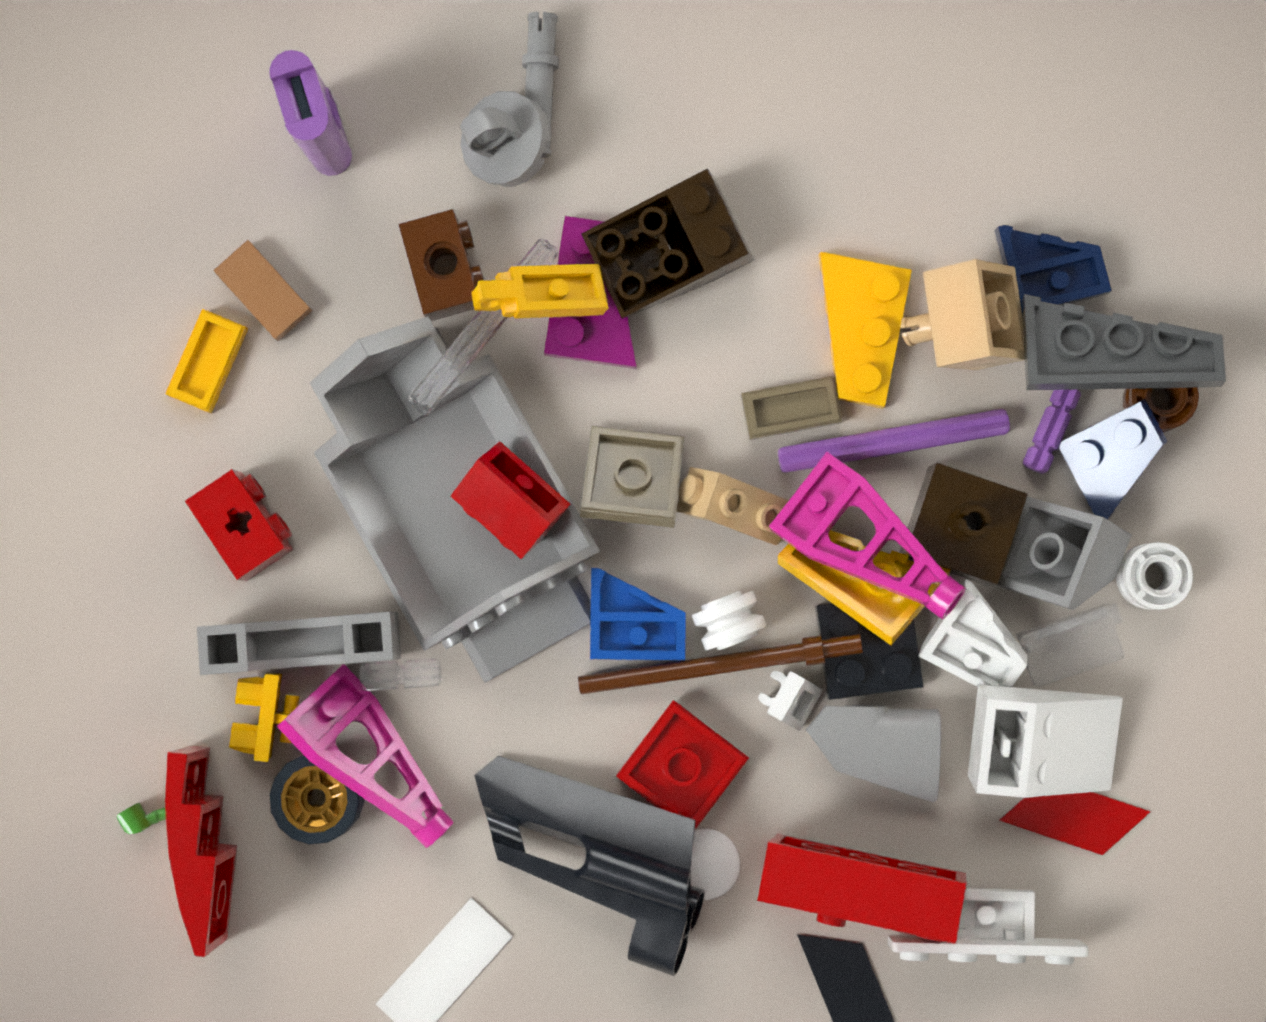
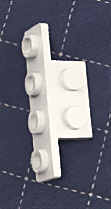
(993, 924)

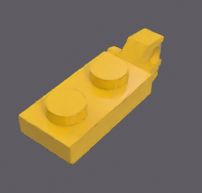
(543, 291)

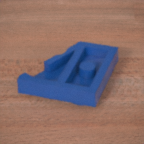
(632, 623)

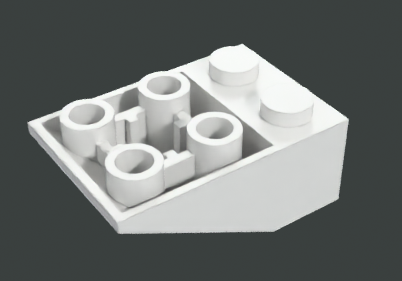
(1042, 741)

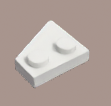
(975, 644)

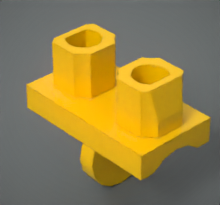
(259, 737)

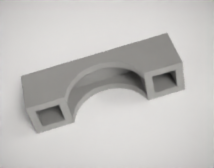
(298, 643)

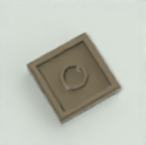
(632, 476)

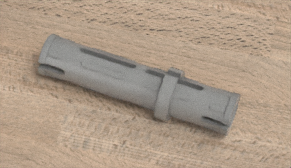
(541, 63)

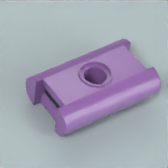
(310, 112)

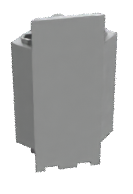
(397, 484)

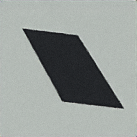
(845, 980)

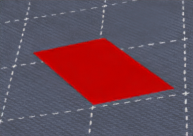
(1077, 819)

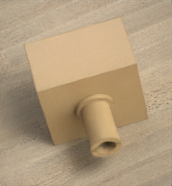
(970, 316)

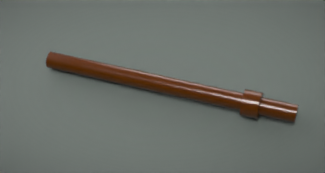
(812, 650)

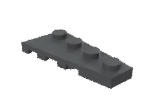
(1100, 351)

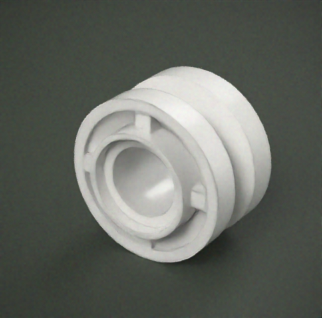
(1176, 576)
(729, 620)

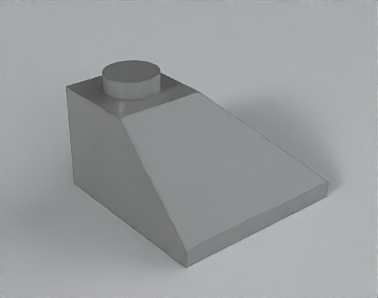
(1062, 554)

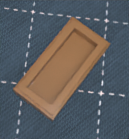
(262, 290)

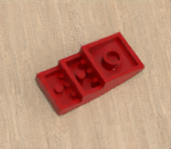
(198, 862)

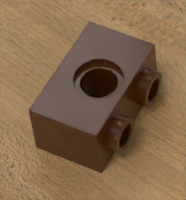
(424, 243)

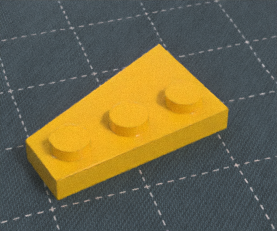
(864, 324)

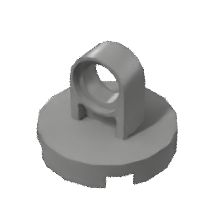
(505, 139)

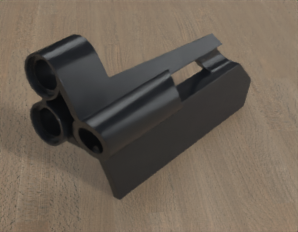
(633, 860)

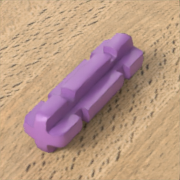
(1051, 430)

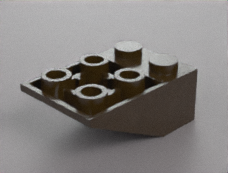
(668, 245)

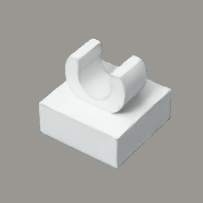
(793, 700)

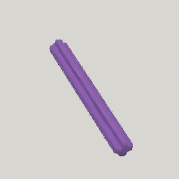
(896, 440)

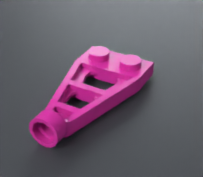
(818, 507)
(326, 714)

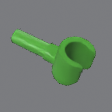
(135, 819)

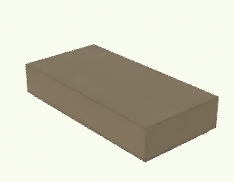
(791, 408)

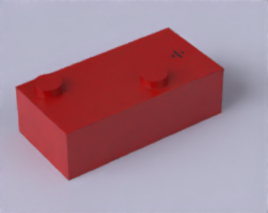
(862, 888)

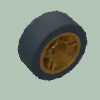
(313, 823)

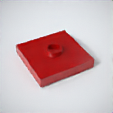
(682, 764)

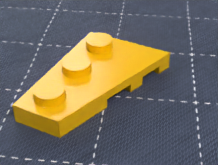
(870, 605)

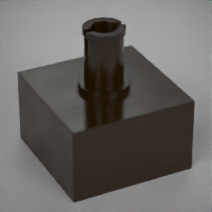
(966, 522)

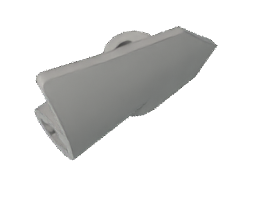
(883, 745)

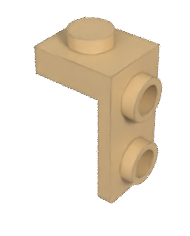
(730, 503)

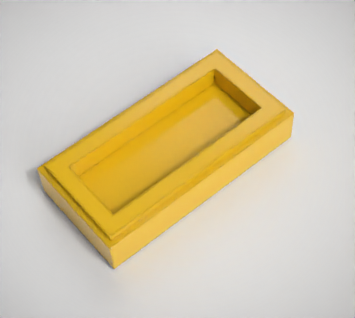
(206, 361)

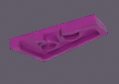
(593, 338)

